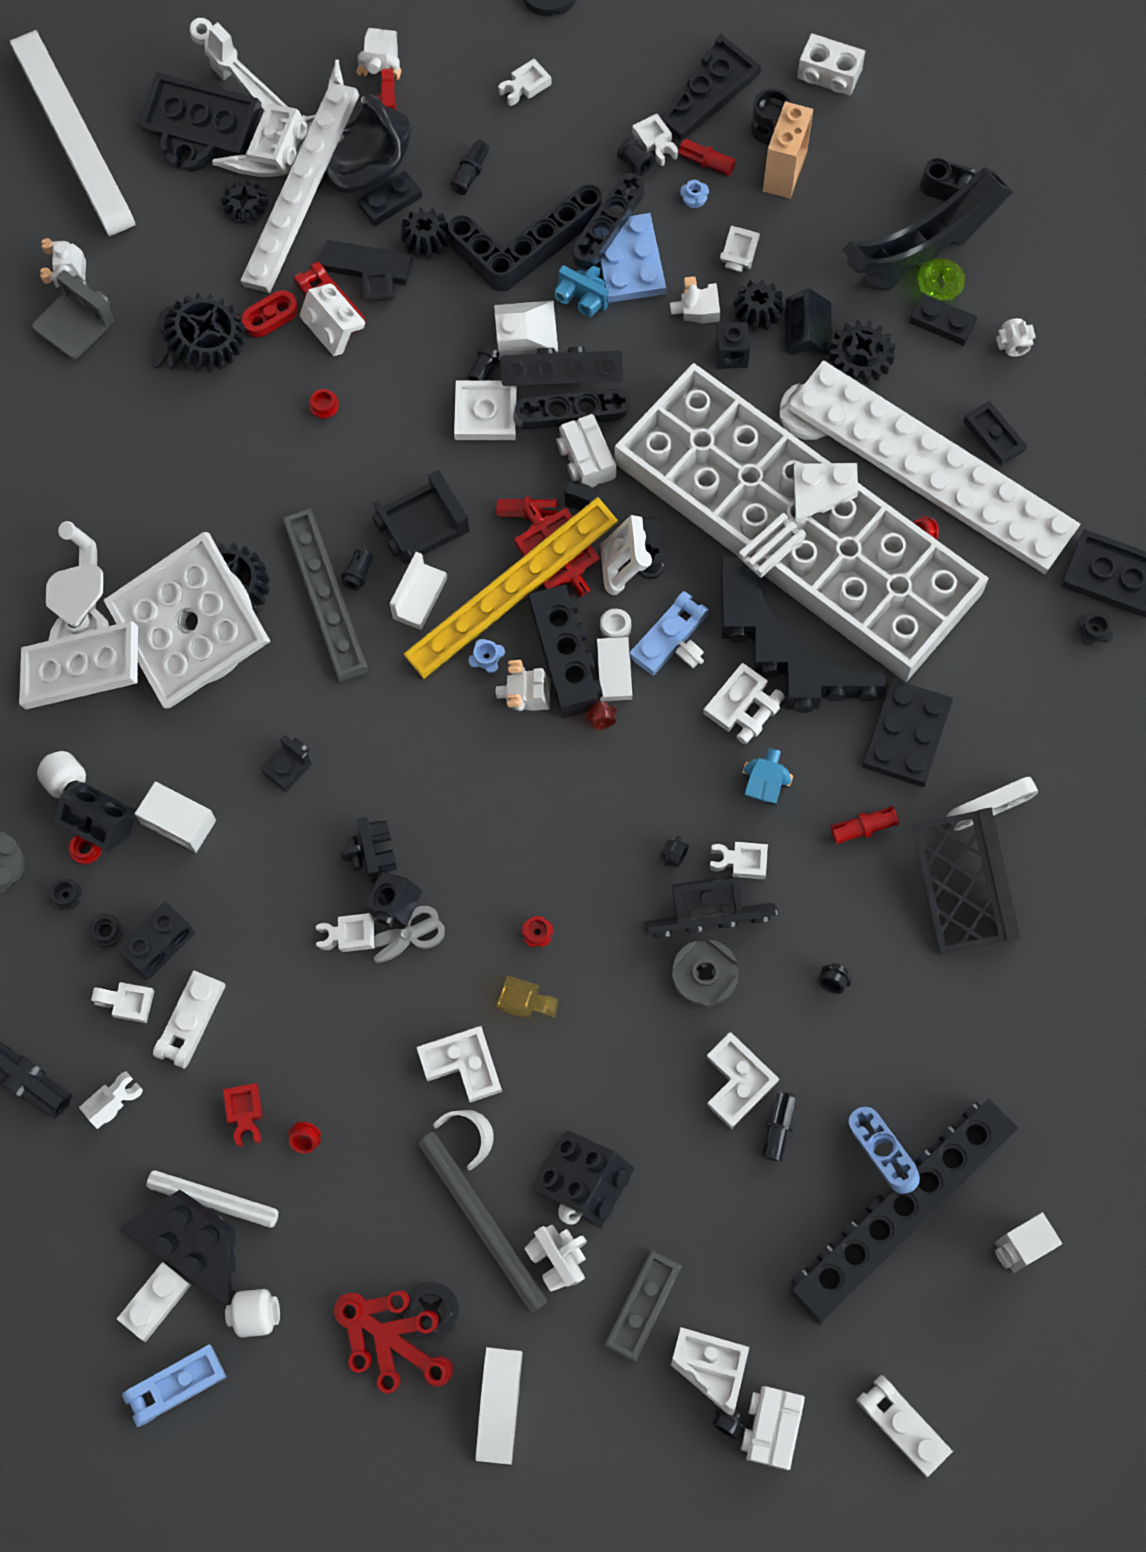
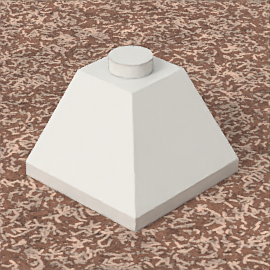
(525, 327)

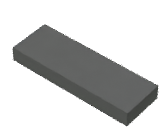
(643, 1306)

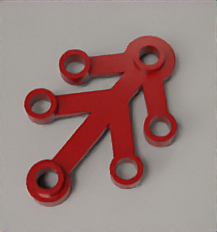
(387, 1337)

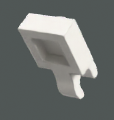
(128, 1003)
(107, 1101)

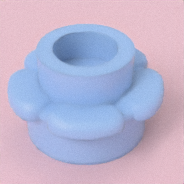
(691, 199)

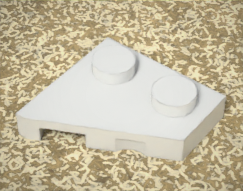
(822, 487)
(711, 1366)

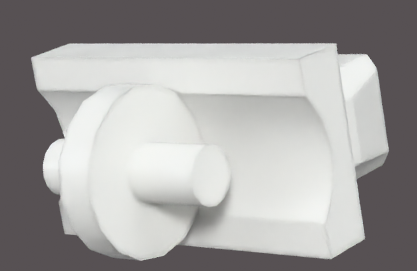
(563, 1253)

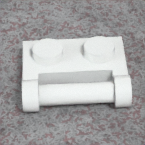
(618, 548)

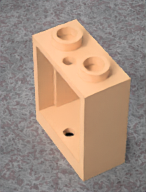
(787, 150)

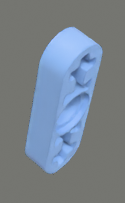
(886, 1163)

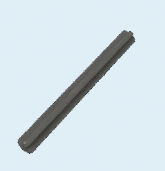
(482, 1222)

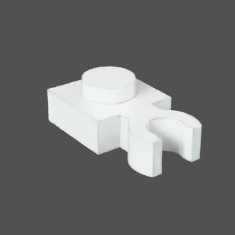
(525, 80)
(655, 136)
(747, 859)
(351, 934)

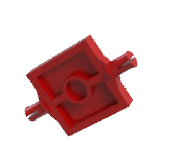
(541, 529)

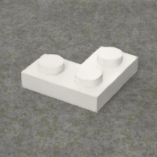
(462, 1053)
(747, 1080)

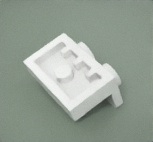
(278, 137)

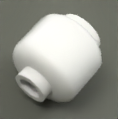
(60, 773)
(253, 1313)

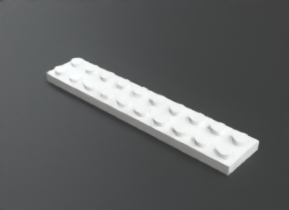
(934, 467)

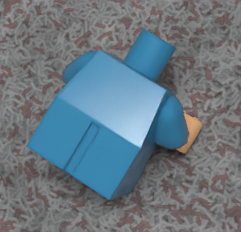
(766, 777)

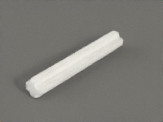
(214, 1199)

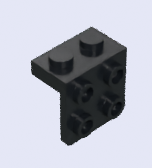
(584, 1177)

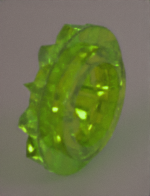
(951, 274)

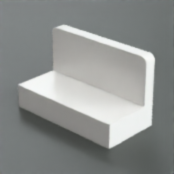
(417, 593)

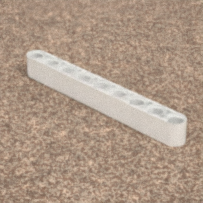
(72, 133)

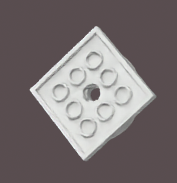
(161, 599)

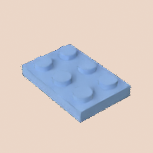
(632, 261)

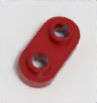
(268, 313)

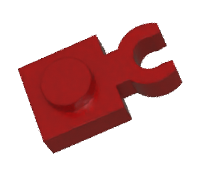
(388, 88)
(242, 1108)

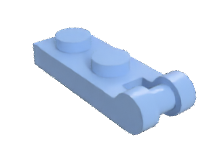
(665, 635)
(175, 1385)

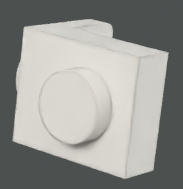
(739, 249)

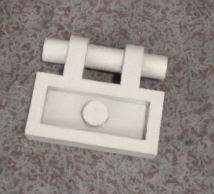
(737, 696)

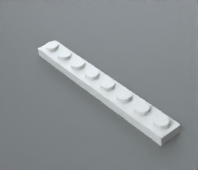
(299, 188)

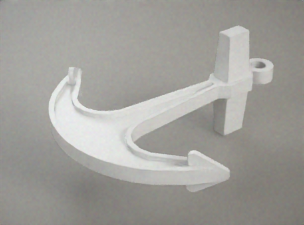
(224, 62)

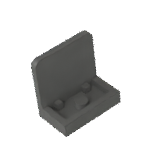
(75, 317)

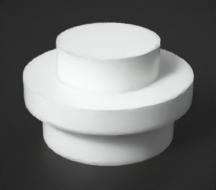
(690, 653)

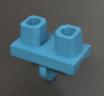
(585, 286)

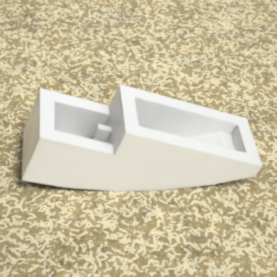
(498, 1405)

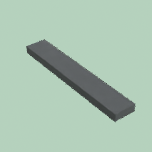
(325, 595)

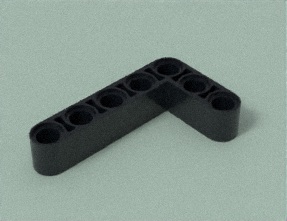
(527, 242)

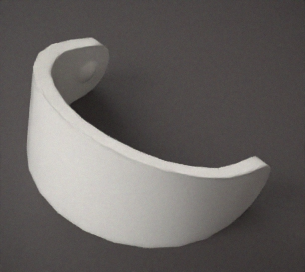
(484, 1128)

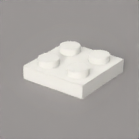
(484, 411)

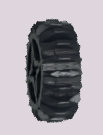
(213, 345)
(243, 560)

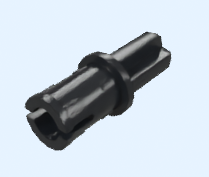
(469, 167)
(778, 1127)

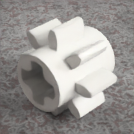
(1015, 337)

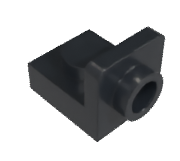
(287, 763)

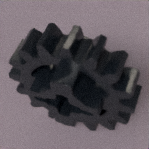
(862, 351)

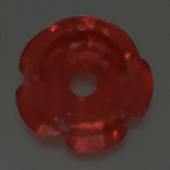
(601, 716)

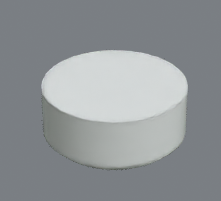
(615, 624)

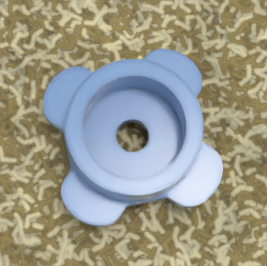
(486, 647)

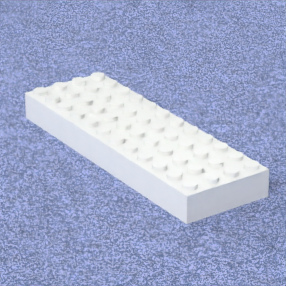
(860, 561)

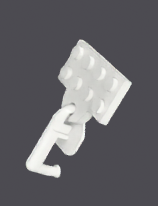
(82, 648)

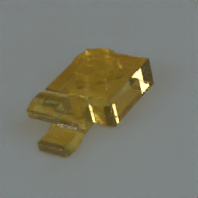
(522, 997)

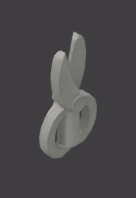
(400, 938)

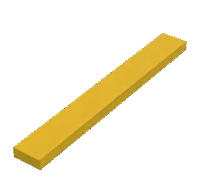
(510, 588)

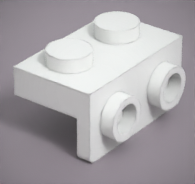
(330, 317)

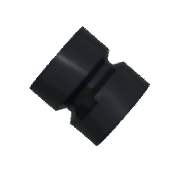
(766, 113)

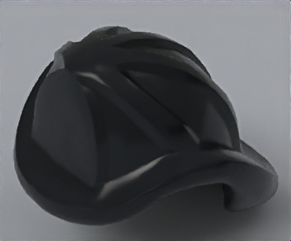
(368, 147)

